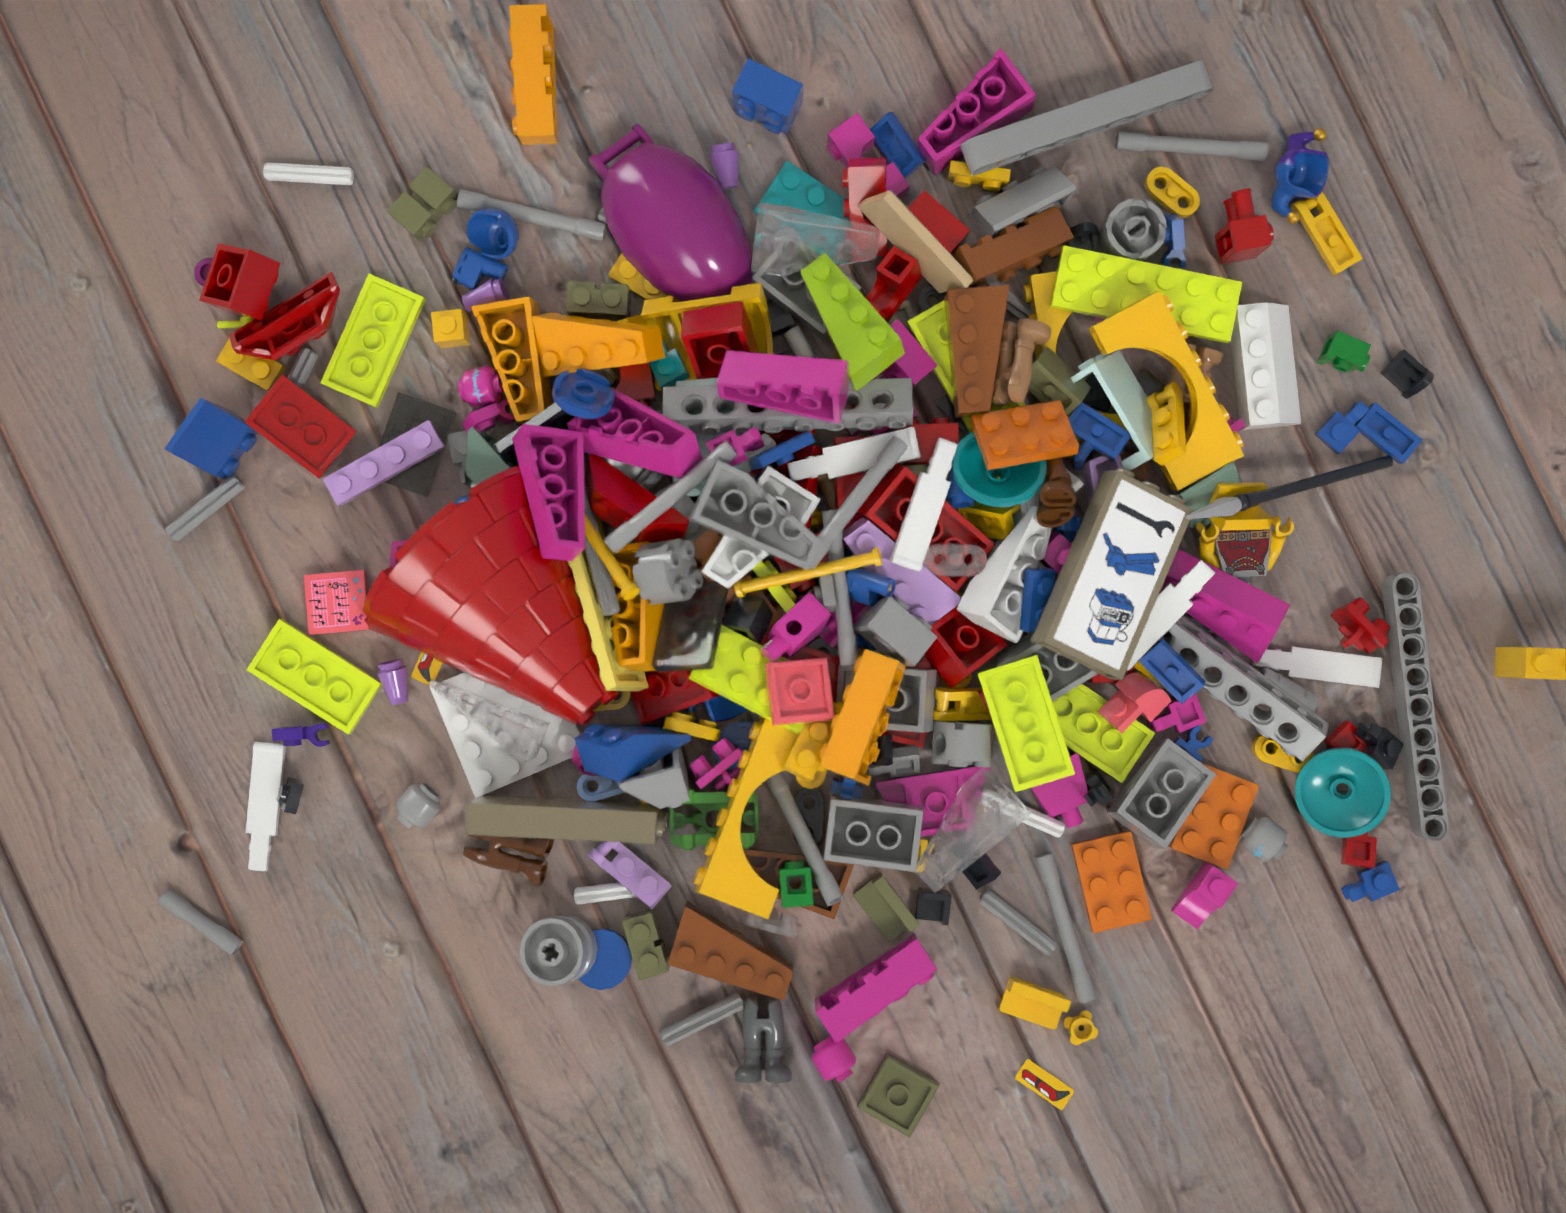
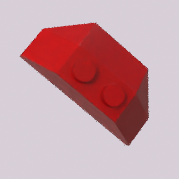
(290, 323)
(619, 498)

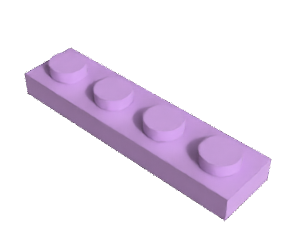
(383, 463)

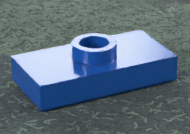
(897, 144)
(782, 452)

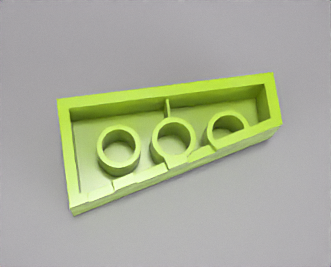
(851, 322)

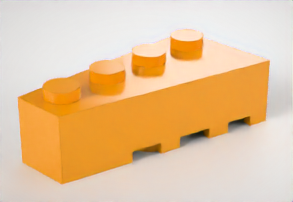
(533, 74)
(593, 343)
(515, 355)
(636, 622)
(862, 716)

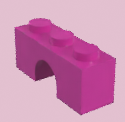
(855, 138)

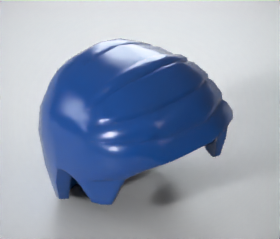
(493, 232)

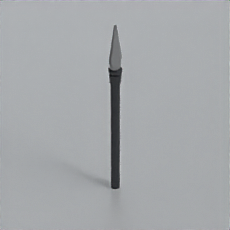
(1230, 505)

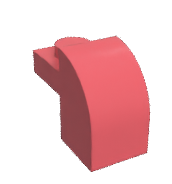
(1134, 697)

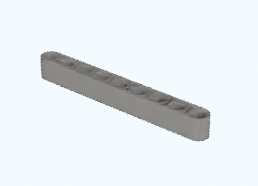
(1086, 117)
(1425, 718)

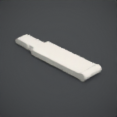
(852, 456)
(924, 509)
(1170, 607)
(1324, 666)
(262, 803)

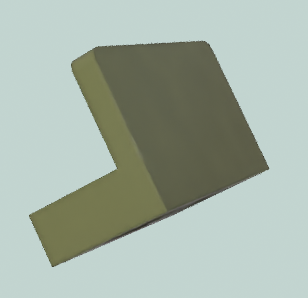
(1053, 381)
(885, 907)

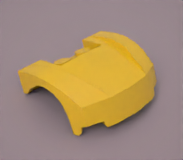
(668, 316)

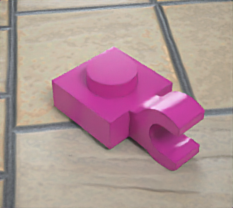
(487, 416)
(749, 441)
(1180, 716)

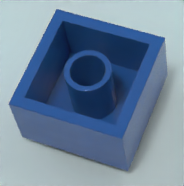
(767, 97)

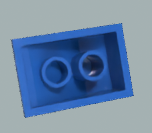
(212, 439)
(625, 749)

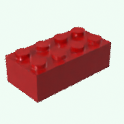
(888, 508)

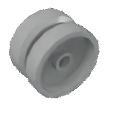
(558, 950)

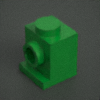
(1345, 352)
(795, 897)

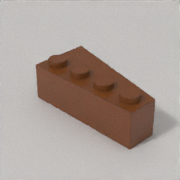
(1015, 248)
(974, 342)
(767, 866)
(726, 955)

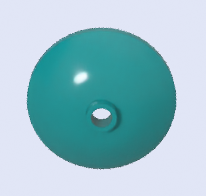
(1016, 484)
(1344, 812)

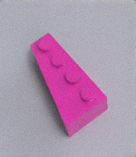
(988, 103)
(786, 383)
(639, 438)
(554, 485)
(1231, 607)
(874, 987)

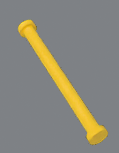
(874, 557)
(628, 589)

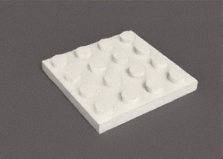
(482, 758)

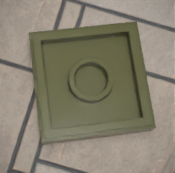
(898, 1095)

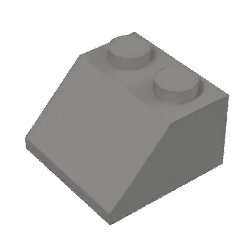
(895, 631)

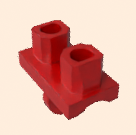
(1358, 628)

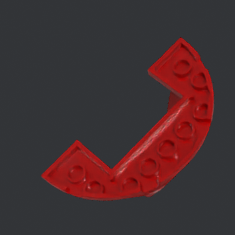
(490, 604)

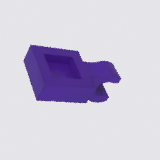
(293, 735)

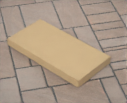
(914, 239)

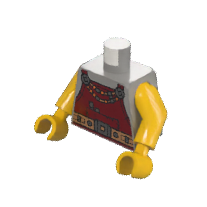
(1243, 551)

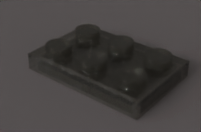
(406, 415)
(691, 630)

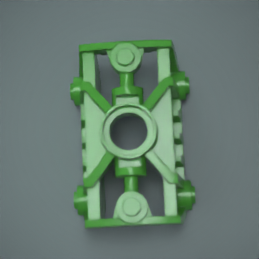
(705, 803)

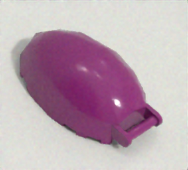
(672, 219)

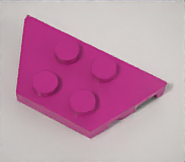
(931, 790)

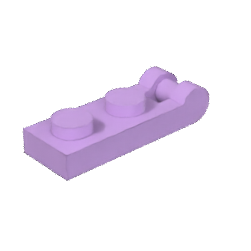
(631, 872)

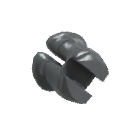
(752, 1028)

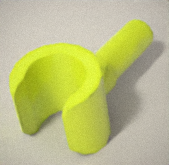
(234, 324)

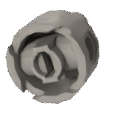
(1133, 230)
(667, 571)
(962, 743)

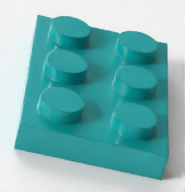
(801, 191)

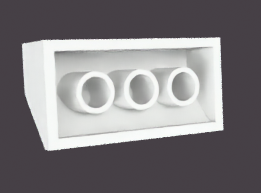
(1265, 366)

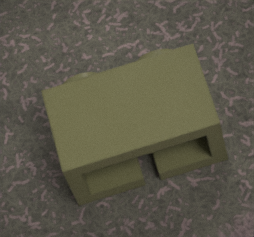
(425, 206)
(609, 302)
(641, 932)

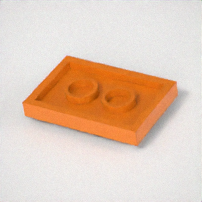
(1024, 434)
(1217, 820)
(1111, 881)

